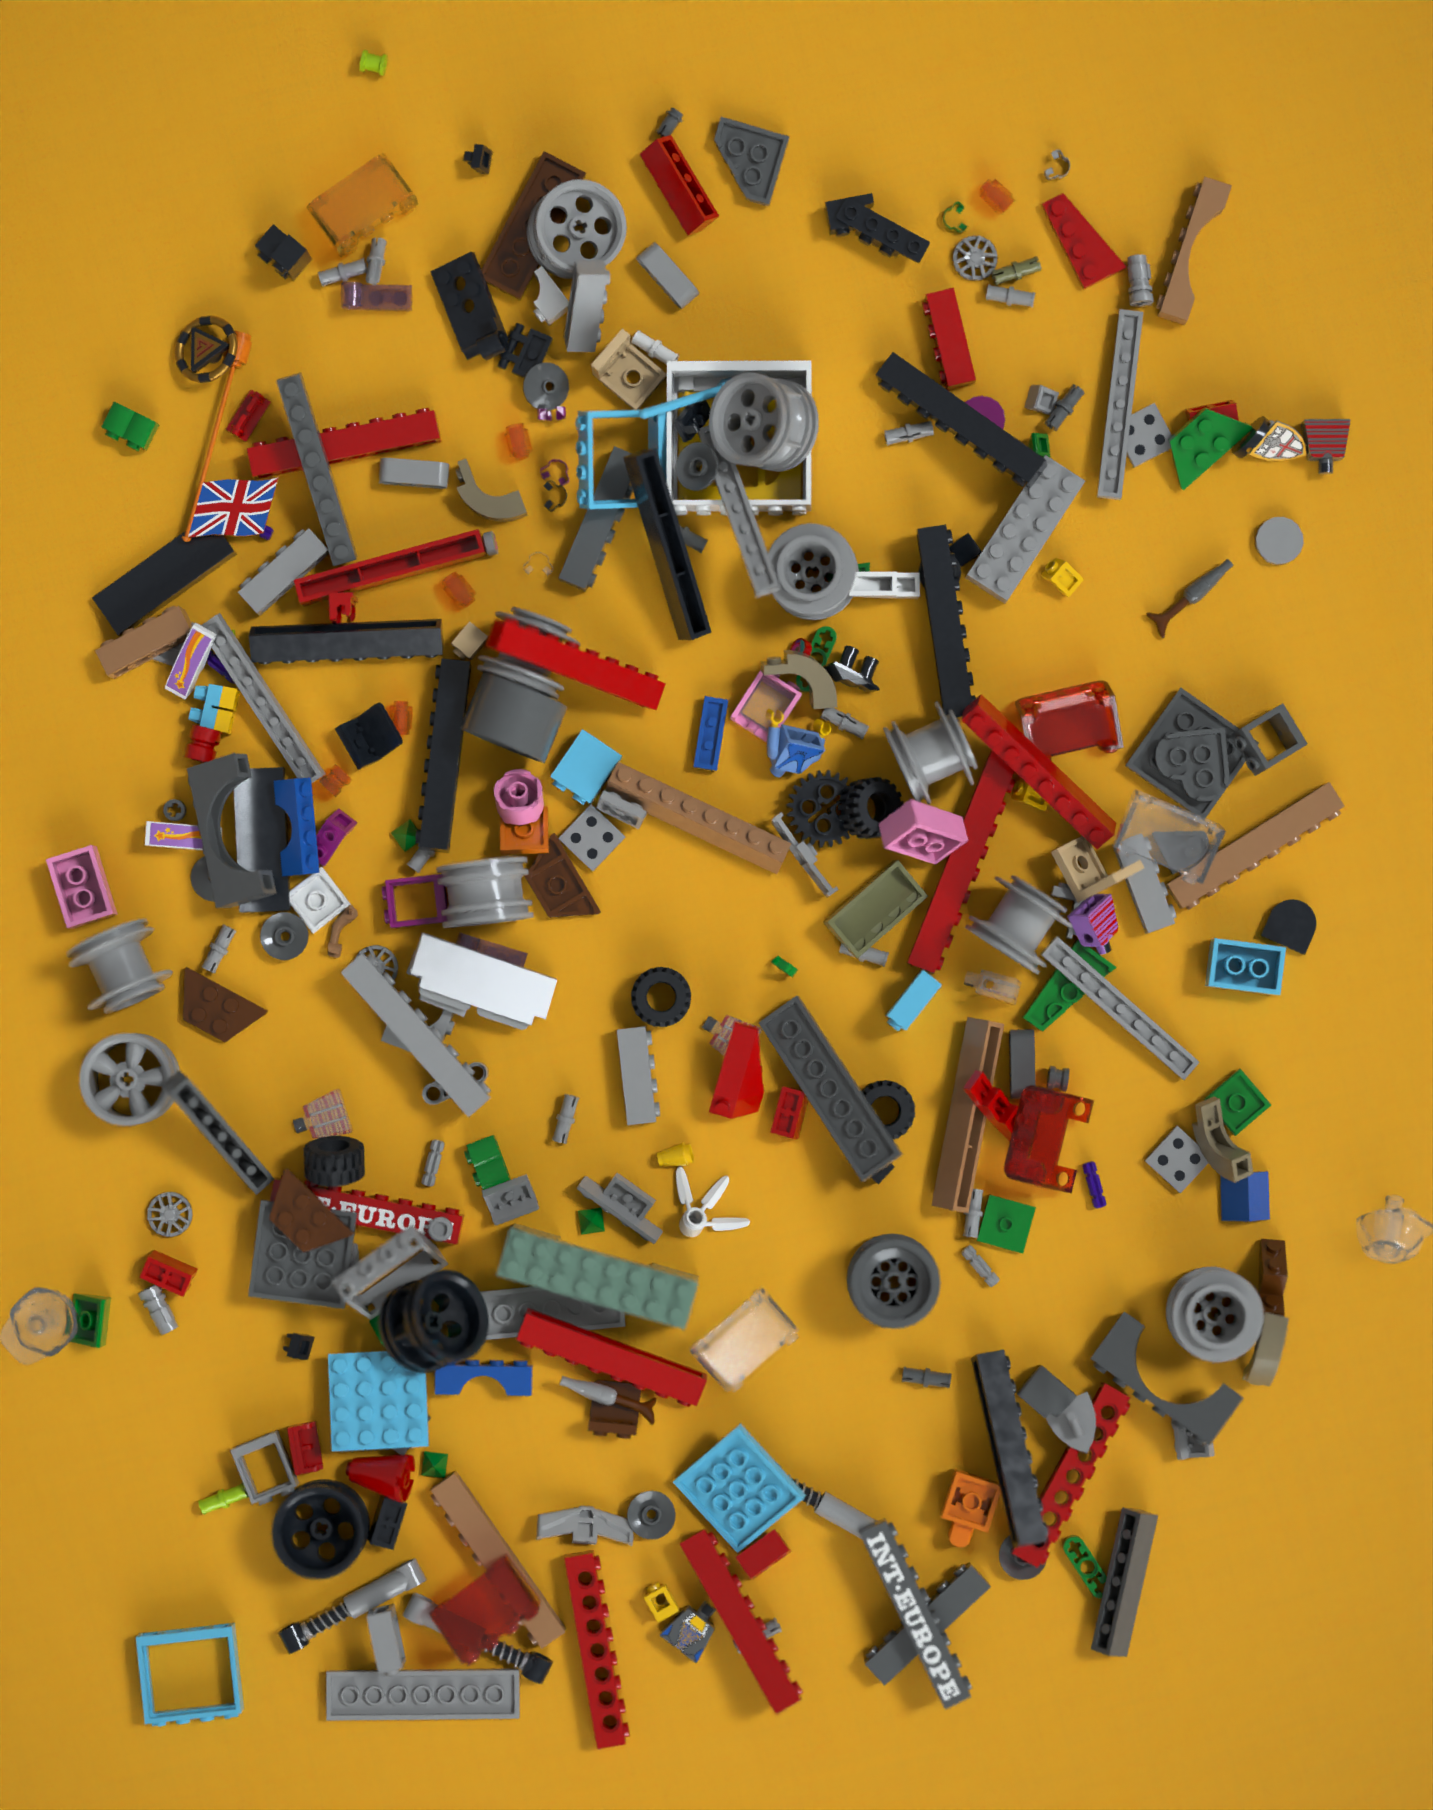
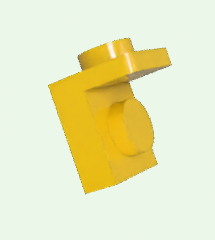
(1062, 576)
(1026, 794)

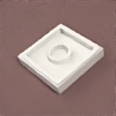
(318, 900)

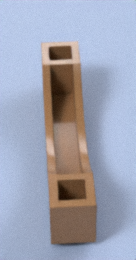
(1179, 298)

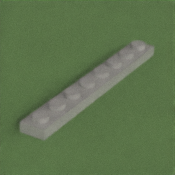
(1120, 404)
(743, 523)
(262, 701)
(1119, 1008)

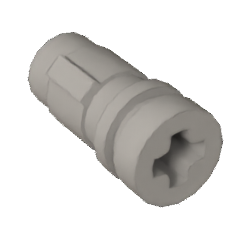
(1139, 277)
(158, 1308)

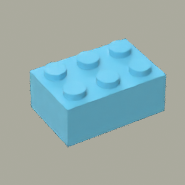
(1245, 966)

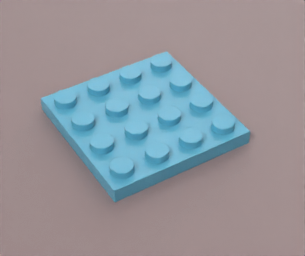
(376, 1403)
(739, 1488)

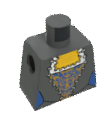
(690, 1630)

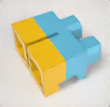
(218, 697)

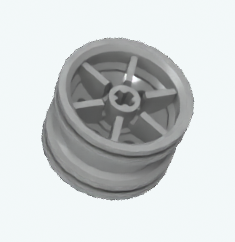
(485, 892)

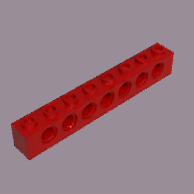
(1069, 1460)
(605, 1735)

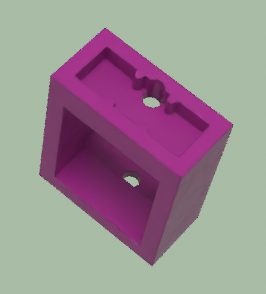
(389, 895)

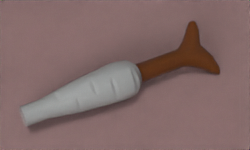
(608, 1396)

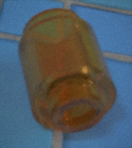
(996, 196)
(518, 441)
(459, 590)
(401, 716)

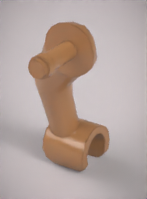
(345, 918)

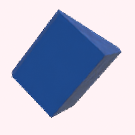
(1245, 1198)

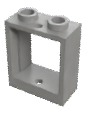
(253, 1445)
(386, 1639)

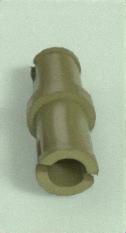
(1016, 270)

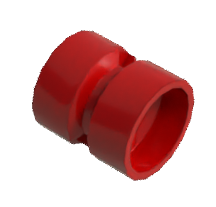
(202, 743)

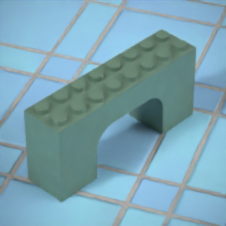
(598, 1277)

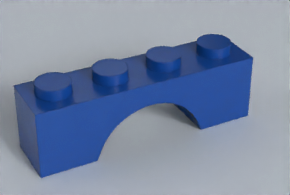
(297, 800)
(514, 1377)

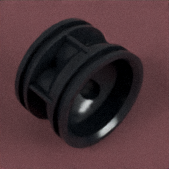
(413, 1330)
(307, 1560)

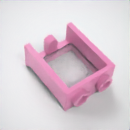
(765, 693)

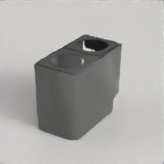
(1046, 1393)

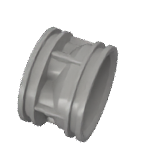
(543, 230)
(742, 412)

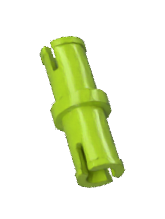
(223, 1499)

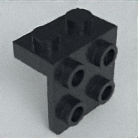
(369, 736)

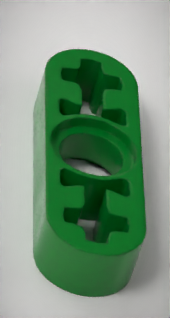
(817, 640)
(1072, 1555)

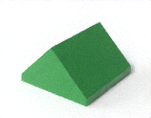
(91, 1319)

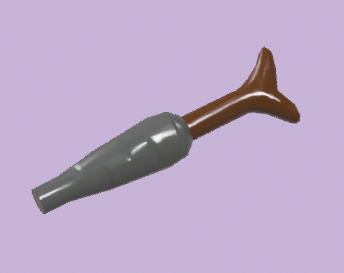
(1191, 595)

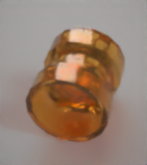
(335, 780)

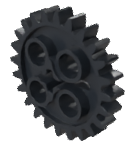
(811, 792)

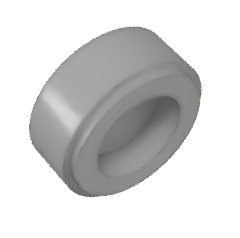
(490, 543)
(440, 1229)

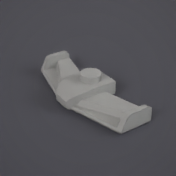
(805, 856)
(585, 1525)

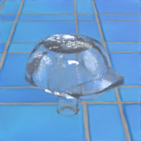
(1392, 1233)
(39, 1325)

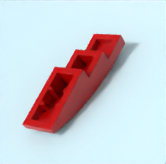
(992, 1103)

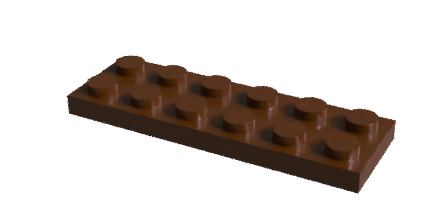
(511, 261)

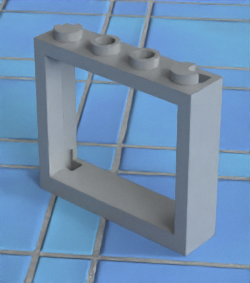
(381, 1262)

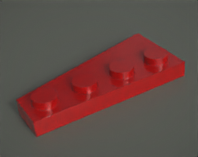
(1083, 246)

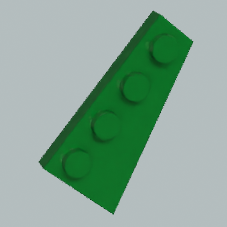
(1060, 992)

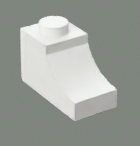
(551, 301)

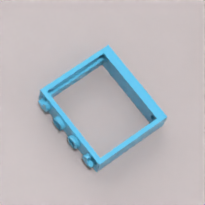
(584, 447)
(183, 1716)

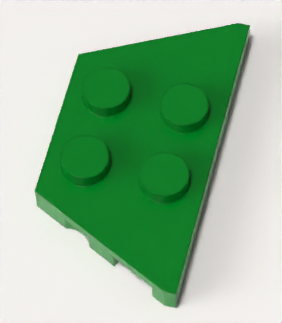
(1204, 442)

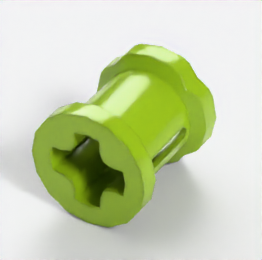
(373, 62)

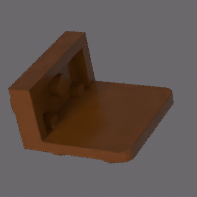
(615, 1418)

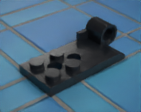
(480, 329)

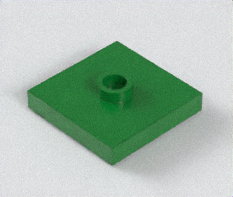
(1239, 1101)
(1006, 1223)

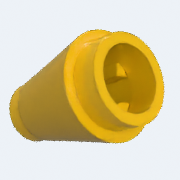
(676, 1156)

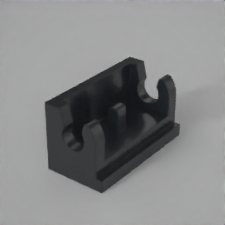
(386, 1522)

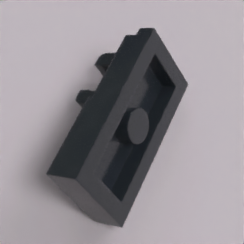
(691, 419)

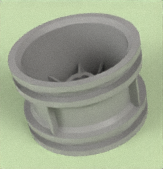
(102, 1101)

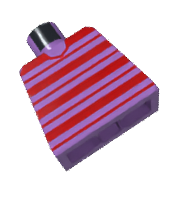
(1095, 922)

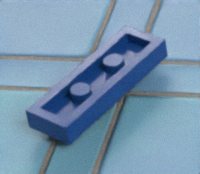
(710, 733)

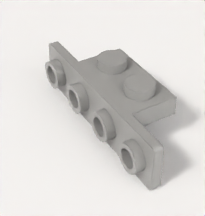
(625, 1203)

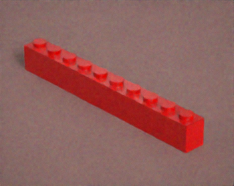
(962, 866)

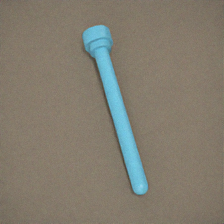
(681, 402)

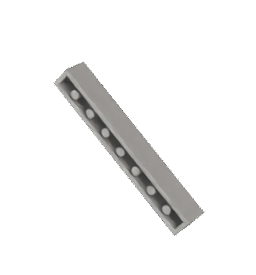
(416, 1035)

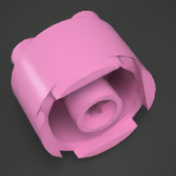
(519, 797)

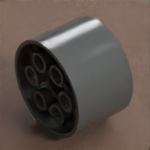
(514, 717)

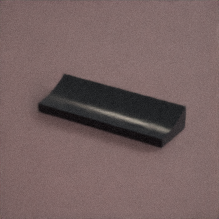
(161, 579)
(262, 835)

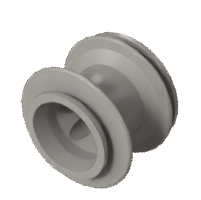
(822, 542)
(521, 671)
(931, 753)
(1019, 922)
(119, 966)
(1235, 1337)

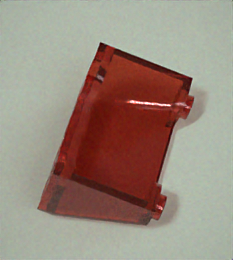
(1071, 719)

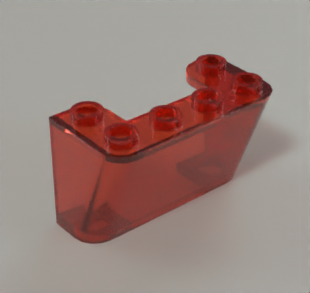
(1040, 1136)
(486, 1610)

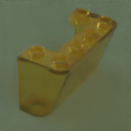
(362, 203)

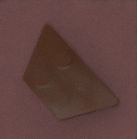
(559, 884)
(216, 1007)
(305, 1216)

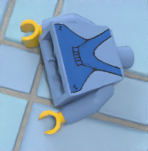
(792, 747)

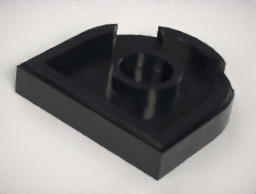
(1291, 925)

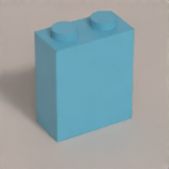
(585, 767)
(912, 1001)

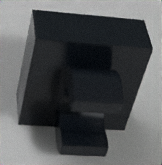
(479, 159)
(299, 1346)

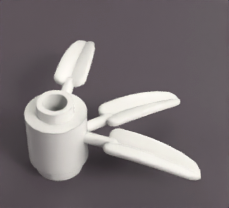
(695, 1218)

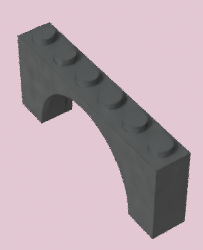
(210, 788)
(1202, 1418)

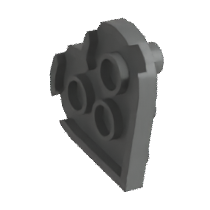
(1197, 760)

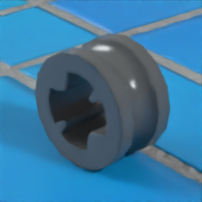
(170, 803)

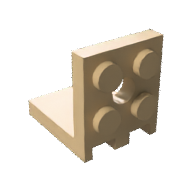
(617, 362)
(1092, 876)

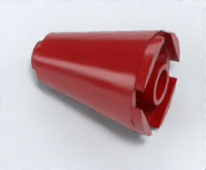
(384, 1474)

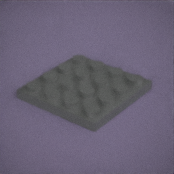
(1181, 715)
(288, 1274)

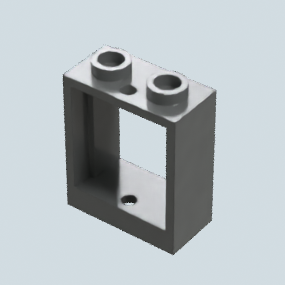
(1284, 728)

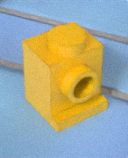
(661, 1610)

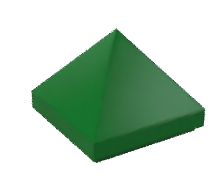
(1040, 444)
(405, 835)
(591, 1220)
(434, 1464)

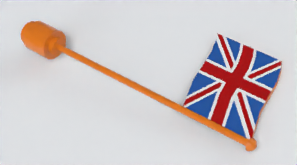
(230, 505)

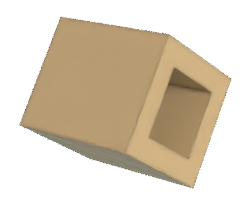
(469, 641)

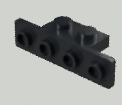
(881, 232)

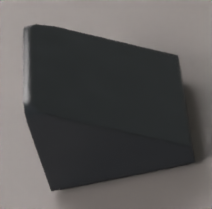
(965, 549)

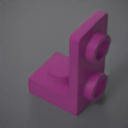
(332, 834)

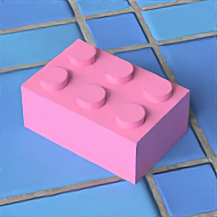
(923, 832)
(81, 887)

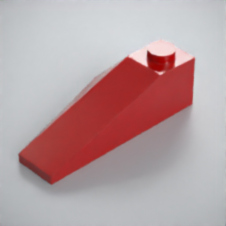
(740, 1078)

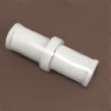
(654, 348)

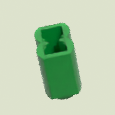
(130, 426)
(487, 1162)

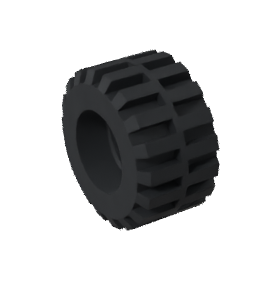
(855, 801)
(640, 991)
(903, 1099)
(334, 1161)

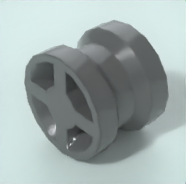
(1057, 1078)

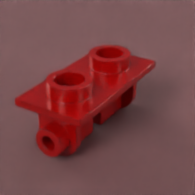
(248, 415)

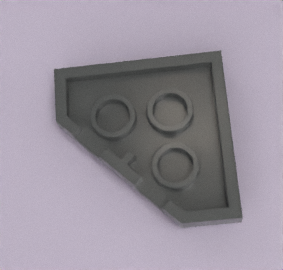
(752, 157)

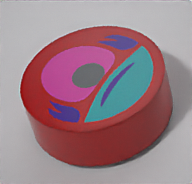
(802, 646)

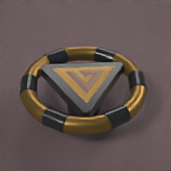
(206, 349)

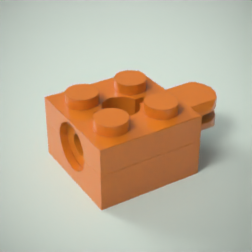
(969, 1505)

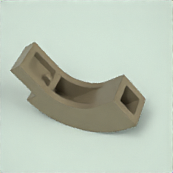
(494, 508)
(821, 686)
(1216, 1145)
(1267, 1351)

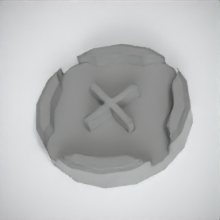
(1279, 540)

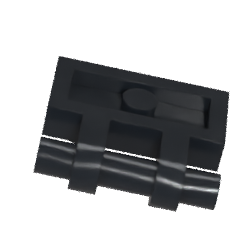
(532, 353)

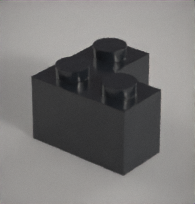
(284, 252)

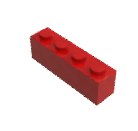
(679, 185)
(949, 338)

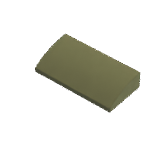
(875, 908)

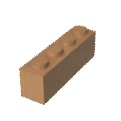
(144, 642)

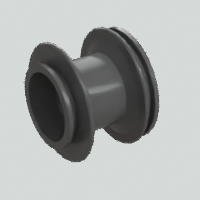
(866, 1265)

